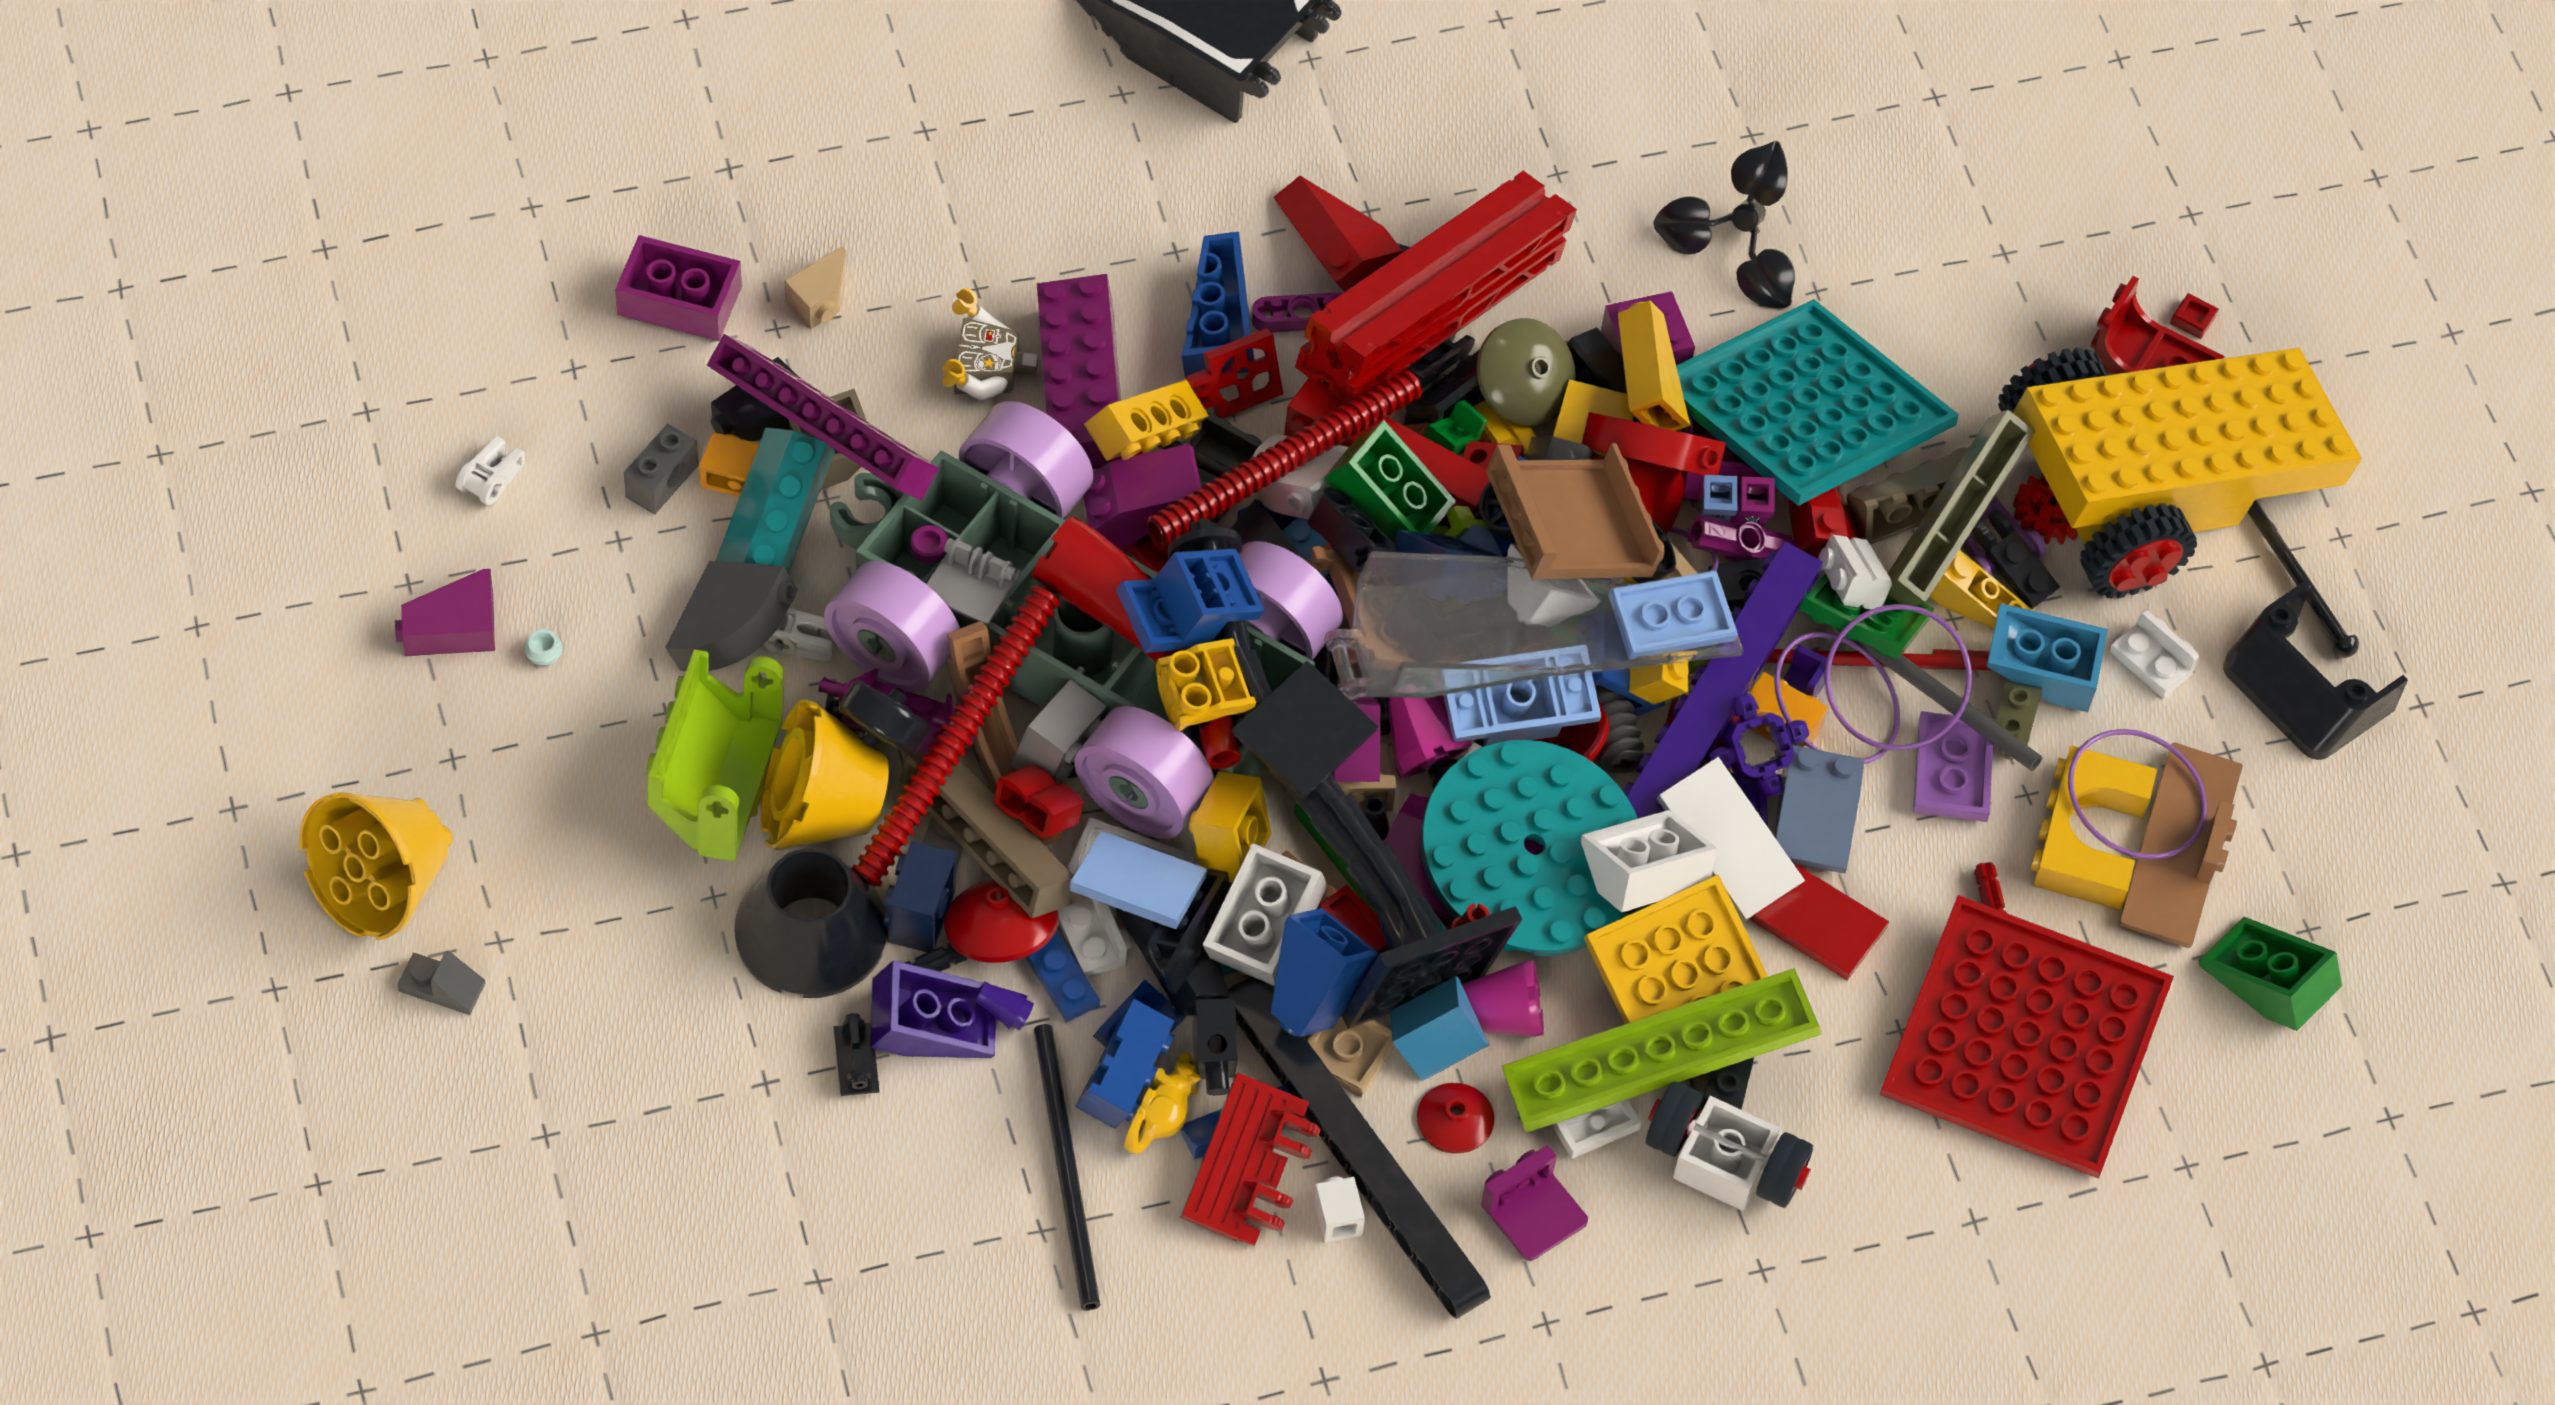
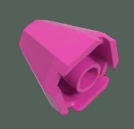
(1420, 735)

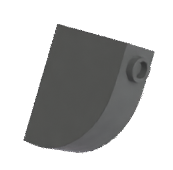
(731, 612)

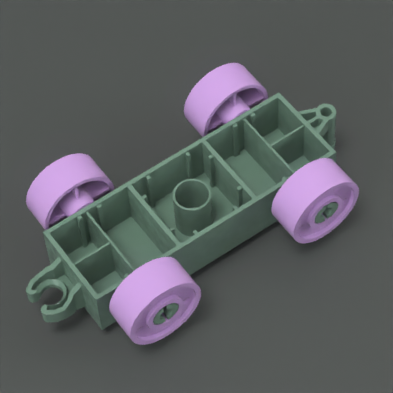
(1010, 498)

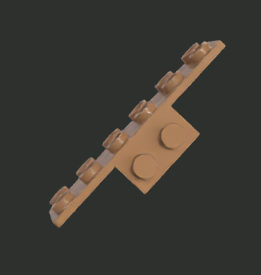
(2171, 891)

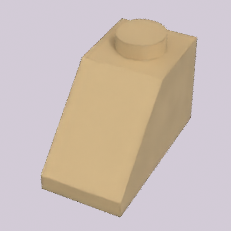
(818, 289)

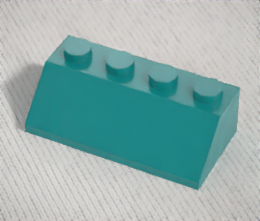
(776, 499)

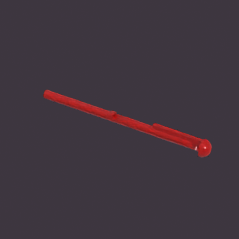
(1937, 660)

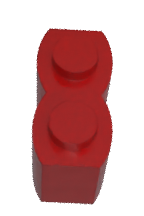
(1038, 801)

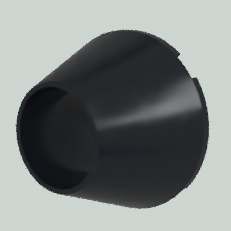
(811, 954)

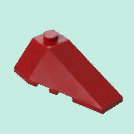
(1338, 235)
(1820, 519)

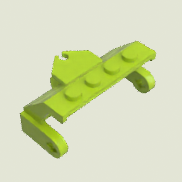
(715, 754)

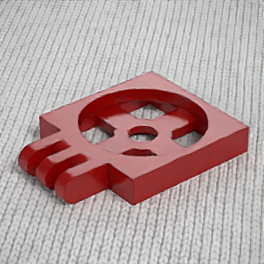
(1211, 380)

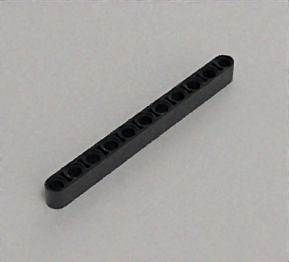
(1360, 1153)

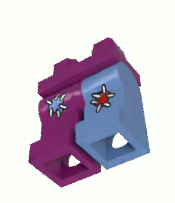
(1748, 503)

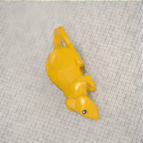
(1164, 1106)

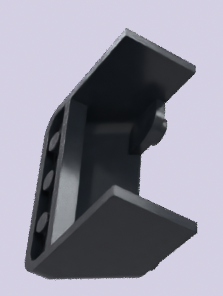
(2294, 693)

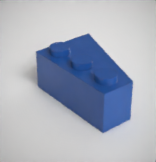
(1126, 1065)

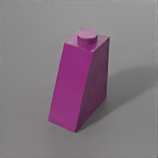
(450, 618)

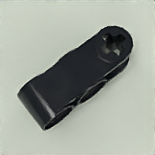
(1348, 528)

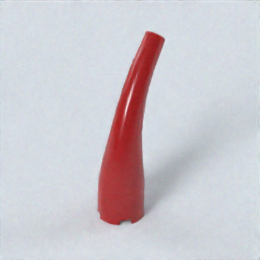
(1086, 573)

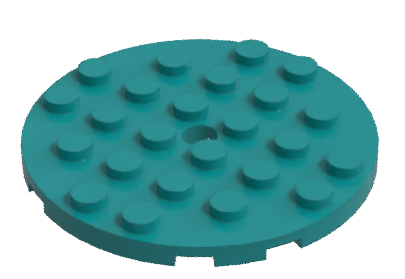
(1478, 833)

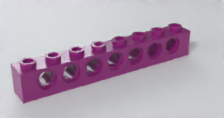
(823, 417)

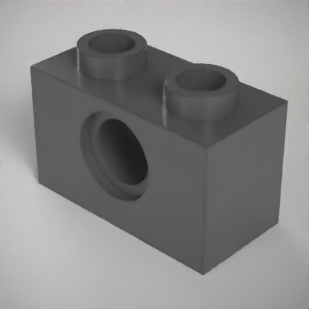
(661, 468)

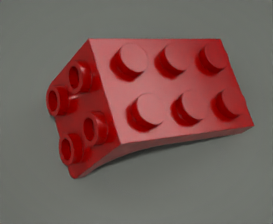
(2135, 342)

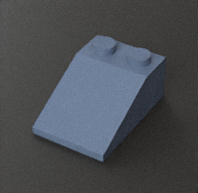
(1819, 808)

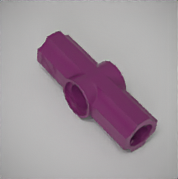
(1735, 540)

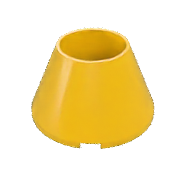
(821, 781)

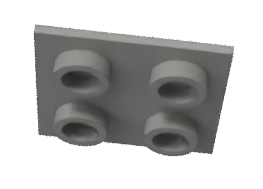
(973, 581)

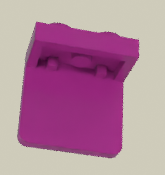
(1532, 1204)

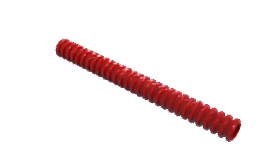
(1284, 457)
(956, 735)

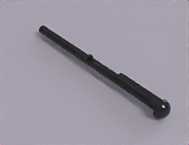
(2345, 645)

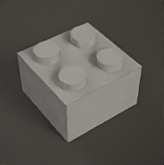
(1060, 732)

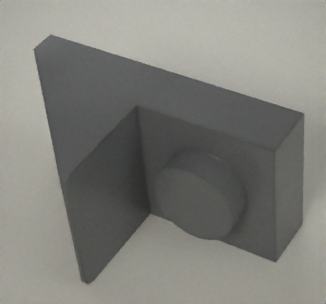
(442, 982)

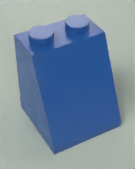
(1317, 972)

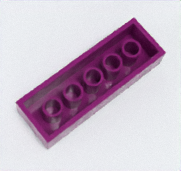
(1079, 354)

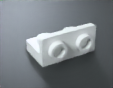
(2155, 654)
(1094, 937)

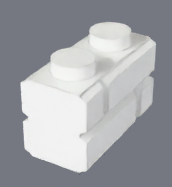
(1855, 572)

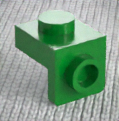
(1459, 429)

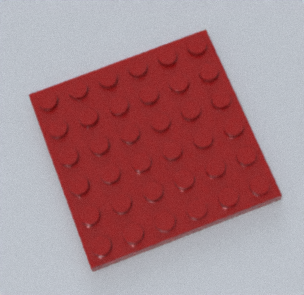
(2027, 1036)

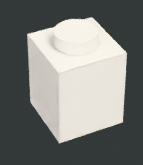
(1339, 1209)

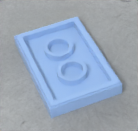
(1672, 614)
(1138, 879)

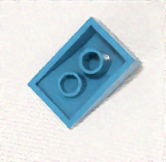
(2048, 655)

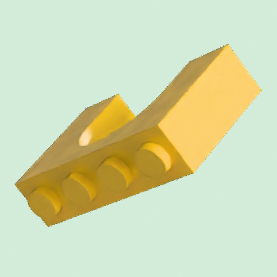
(2065, 861)

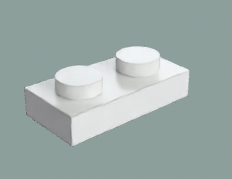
(1597, 1128)

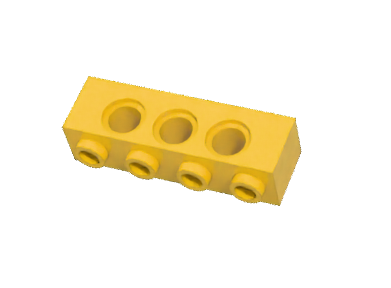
(1147, 421)

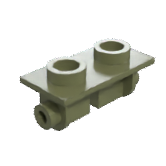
(2018, 711)

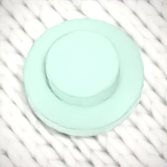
(543, 647)

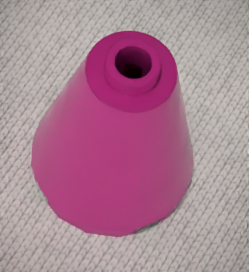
(1508, 1001)

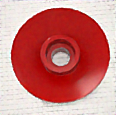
(1450, 1131)

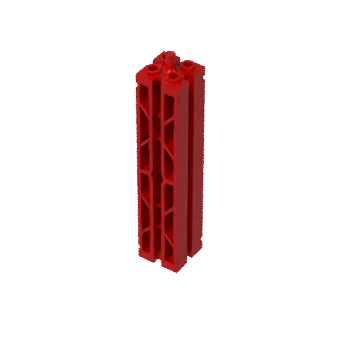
(1435, 288)

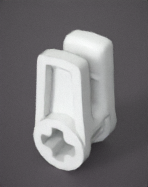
(485, 477)
(802, 636)

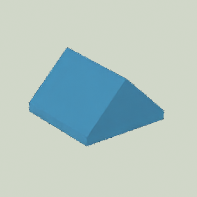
(1437, 1029)

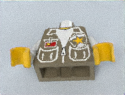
(986, 353)

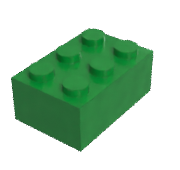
(1390, 483)

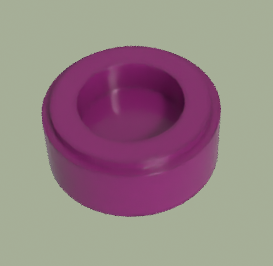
(928, 544)

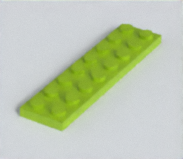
(1660, 1050)

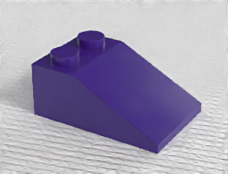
(929, 1014)

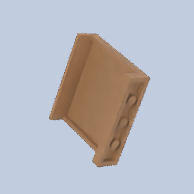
(1576, 516)

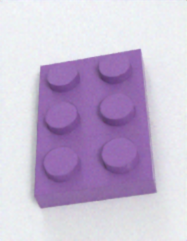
(1953, 770)

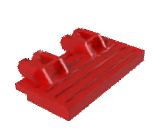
(1242, 1163)

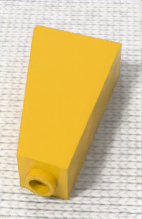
(1650, 368)

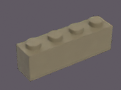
(1901, 498)

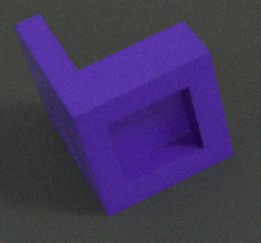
(1806, 671)

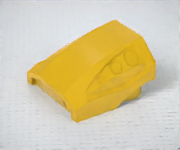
(1202, 684)

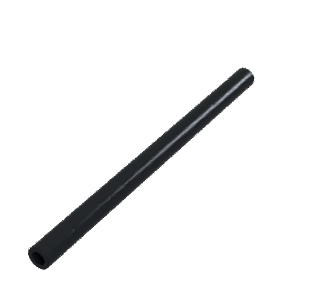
(1067, 1168)

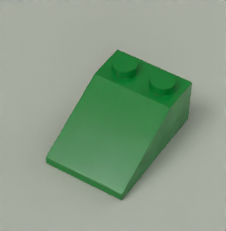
(2274, 971)

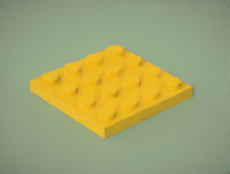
(1675, 952)

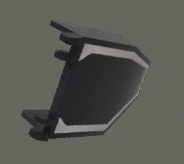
(1211, 45)

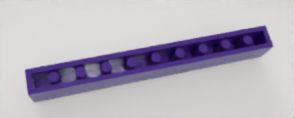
(1709, 706)

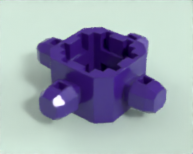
(1781, 733)

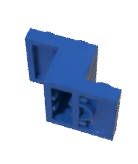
(1190, 600)

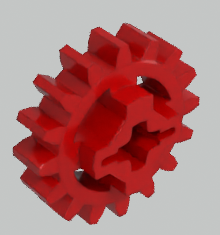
(2041, 511)

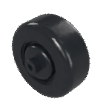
(884, 717)

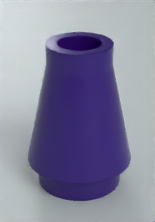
(1005, 1005)

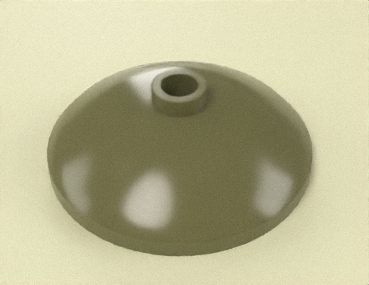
(1509, 373)

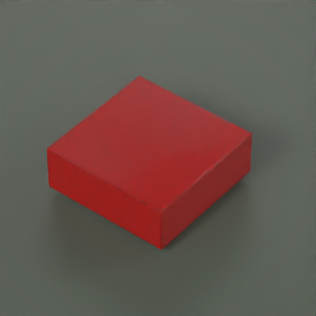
(2194, 316)

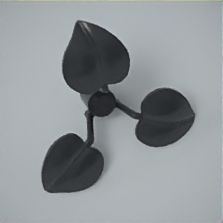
(1764, 178)

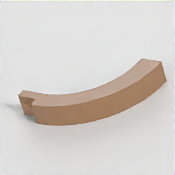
(996, 740)

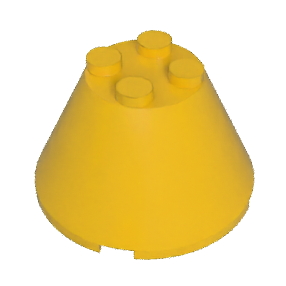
(372, 859)

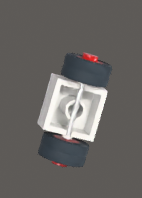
(1727, 1149)

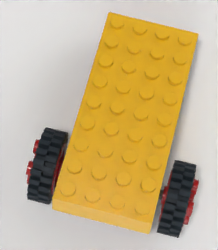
(2173, 451)

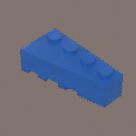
(1218, 302)

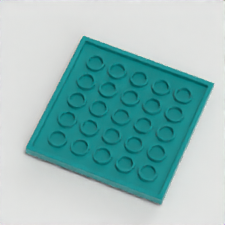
(1809, 401)

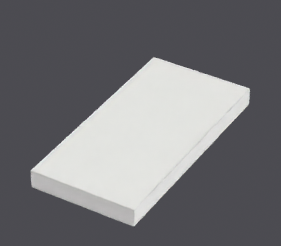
(1747, 853)

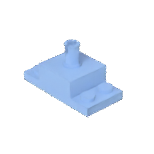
(1522, 710)

